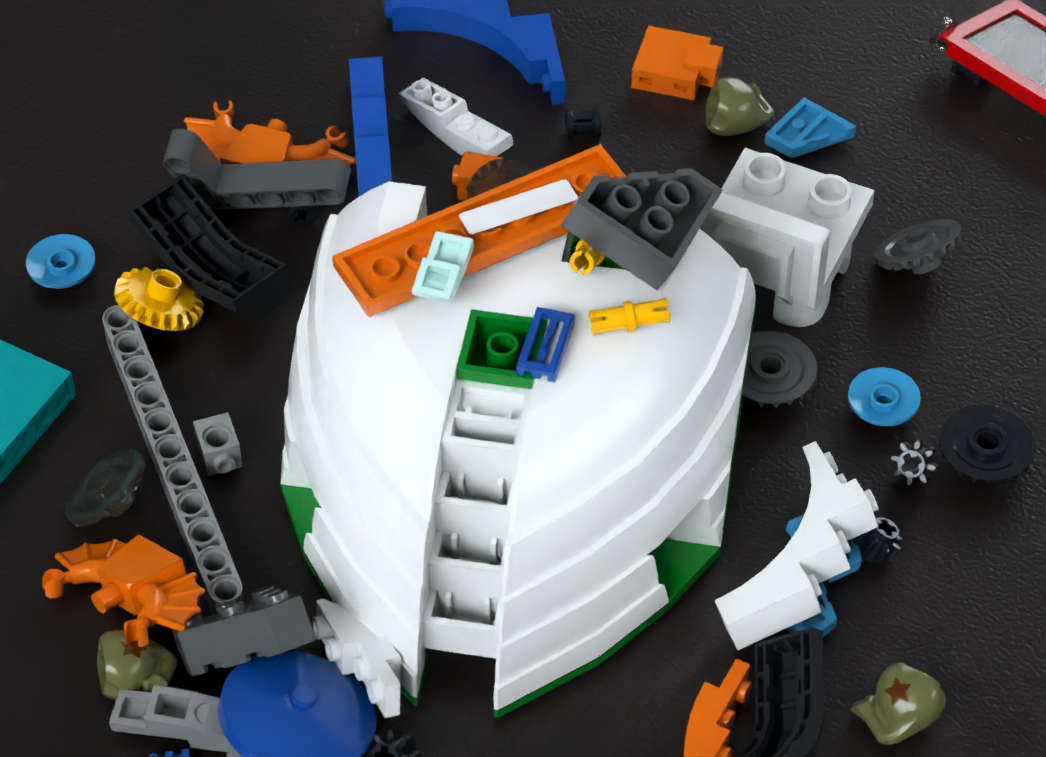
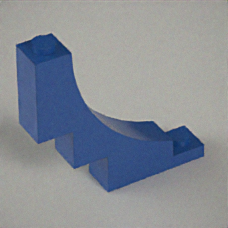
(521, 40)
(370, 123)

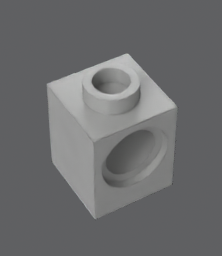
(218, 444)

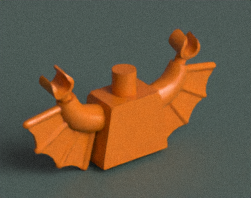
(262, 143)
(136, 578)

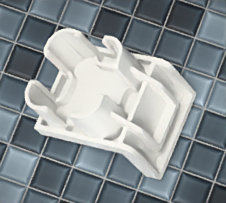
(788, 230)

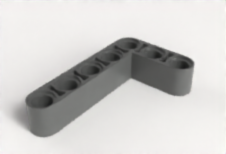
(254, 183)

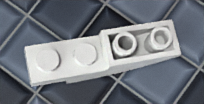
(451, 121)
(360, 652)

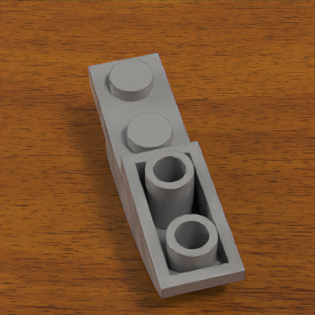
(171, 715)

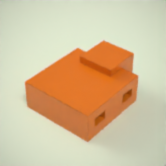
(675, 63)

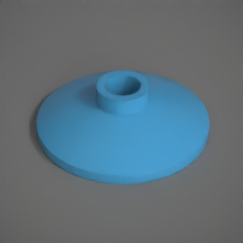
(60, 261)
(886, 386)

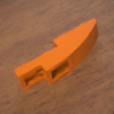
(714, 714)

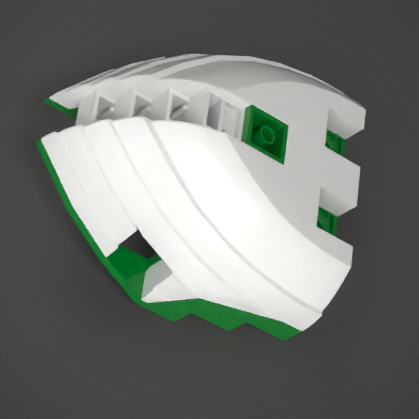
(506, 503)

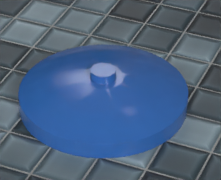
(295, 708)

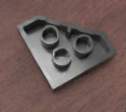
(643, 219)
(263, 626)

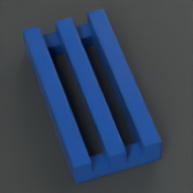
(539, 367)

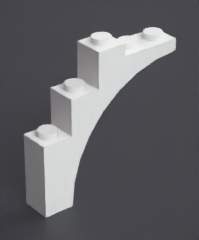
(790, 583)

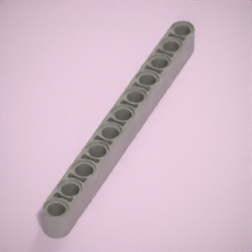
(172, 459)

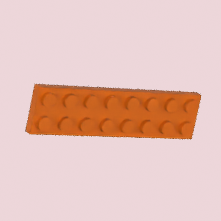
(386, 267)

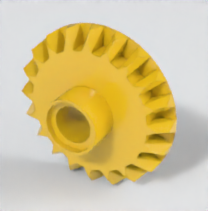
(158, 299)

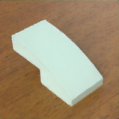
(444, 267)

